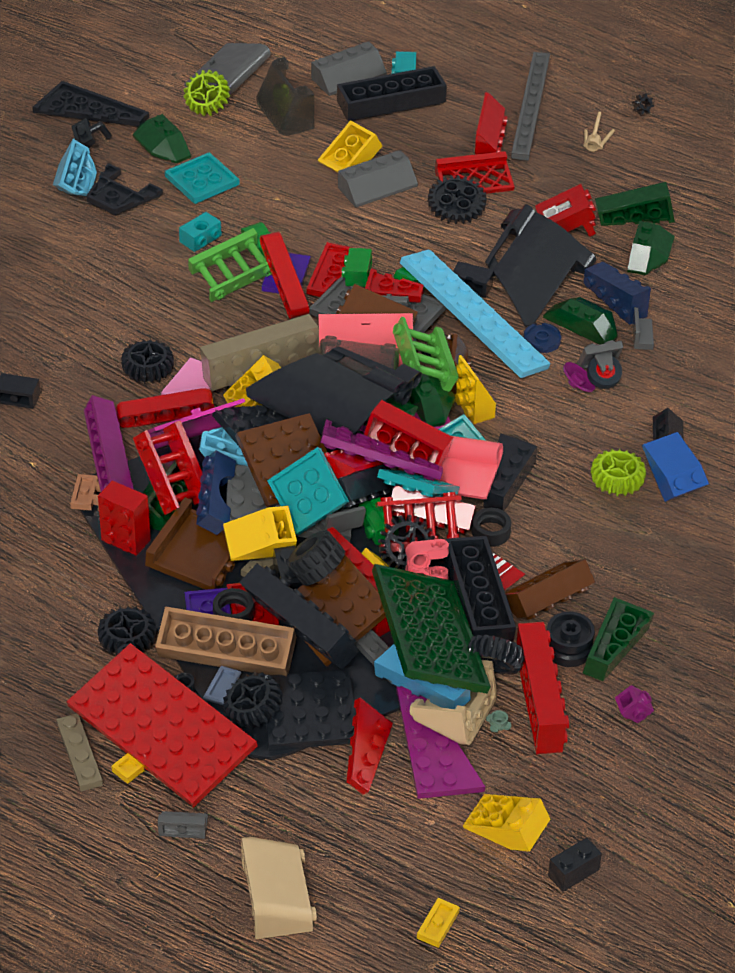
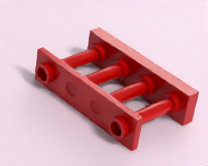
(185, 459)
(449, 498)

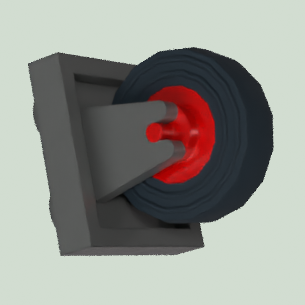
(602, 363)

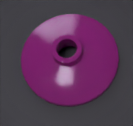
(577, 377)

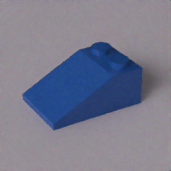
(674, 466)

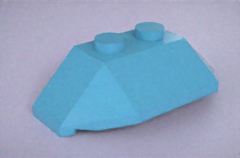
(76, 170)
(219, 440)

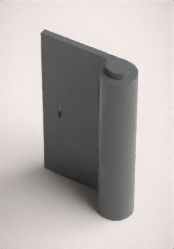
(236, 63)

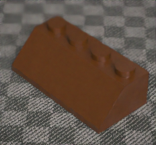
(548, 588)

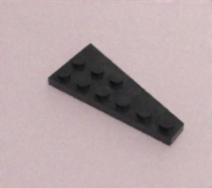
(80, 103)

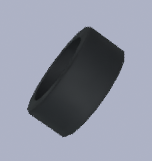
(495, 516)
(234, 596)

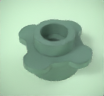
(498, 721)

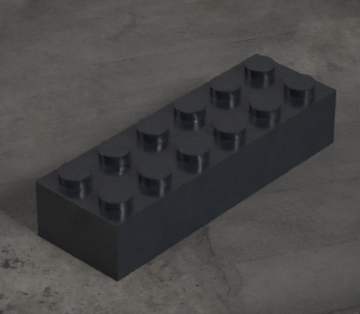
(391, 93)
(479, 587)
(302, 615)

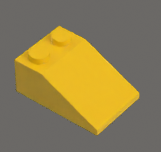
(350, 148)

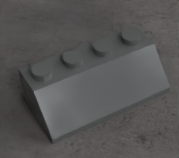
(347, 66)
(377, 178)

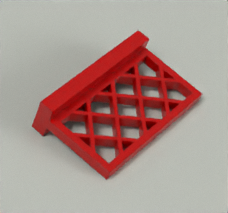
(475, 163)

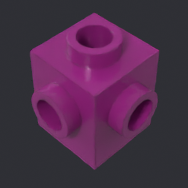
(634, 704)

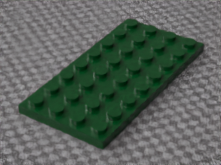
(429, 629)

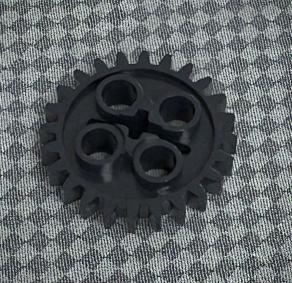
(457, 199)

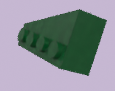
(636, 205)
(617, 636)

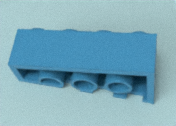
(444, 696)

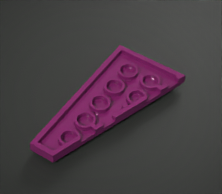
(376, 450)
(435, 760)

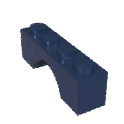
(212, 509)

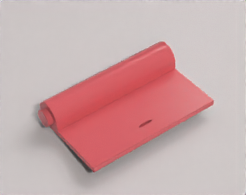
(362, 327)
(471, 466)

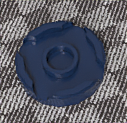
(543, 337)

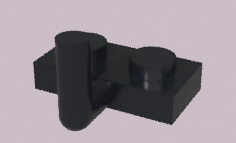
(84, 132)

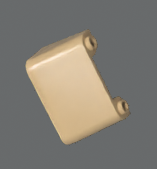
(463, 721)
(276, 887)

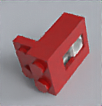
(570, 209)

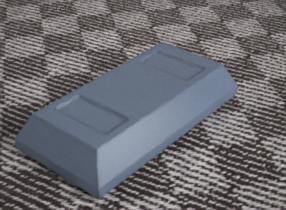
(221, 683)

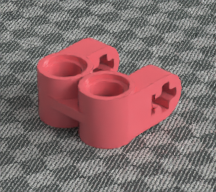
(427, 551)

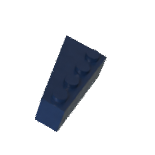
(618, 291)

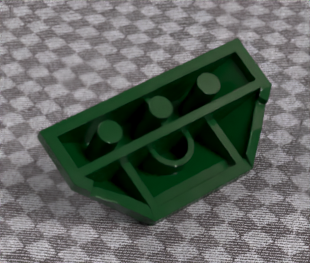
(162, 139)
(650, 248)
(584, 319)
(432, 401)

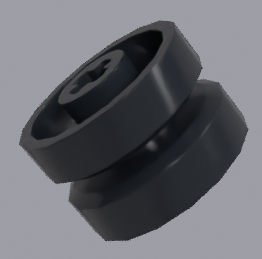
(571, 638)

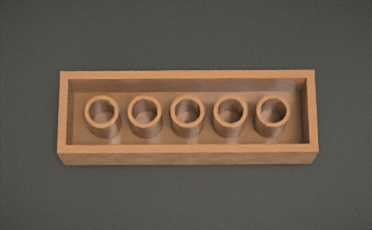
(225, 642)

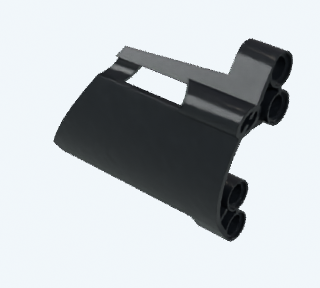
(535, 260)
(332, 390)

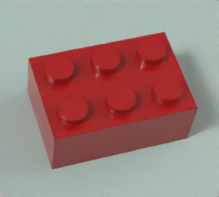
(124, 517)

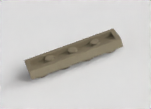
(79, 752)

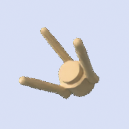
(593, 141)

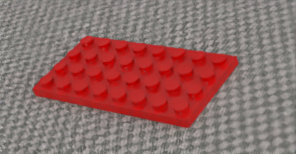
(162, 724)

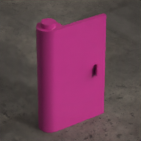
(196, 423)

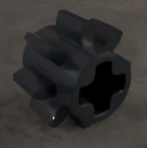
(641, 108)

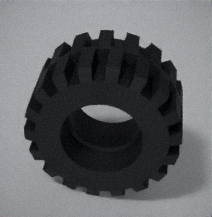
(315, 557)

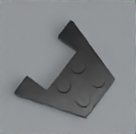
(116, 197)

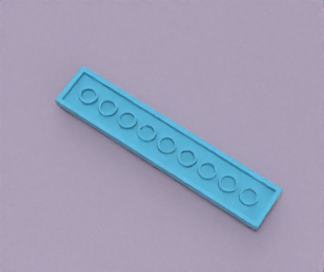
(475, 313)

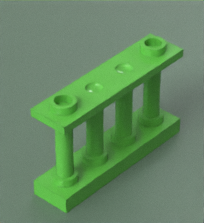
(228, 249)
(436, 346)

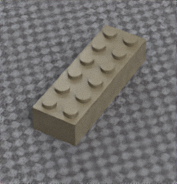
(282, 342)

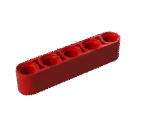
(284, 275)
(163, 407)

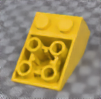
(260, 369)
(472, 394)
(260, 533)
(509, 820)

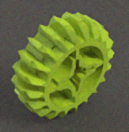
(198, 89)
(618, 472)

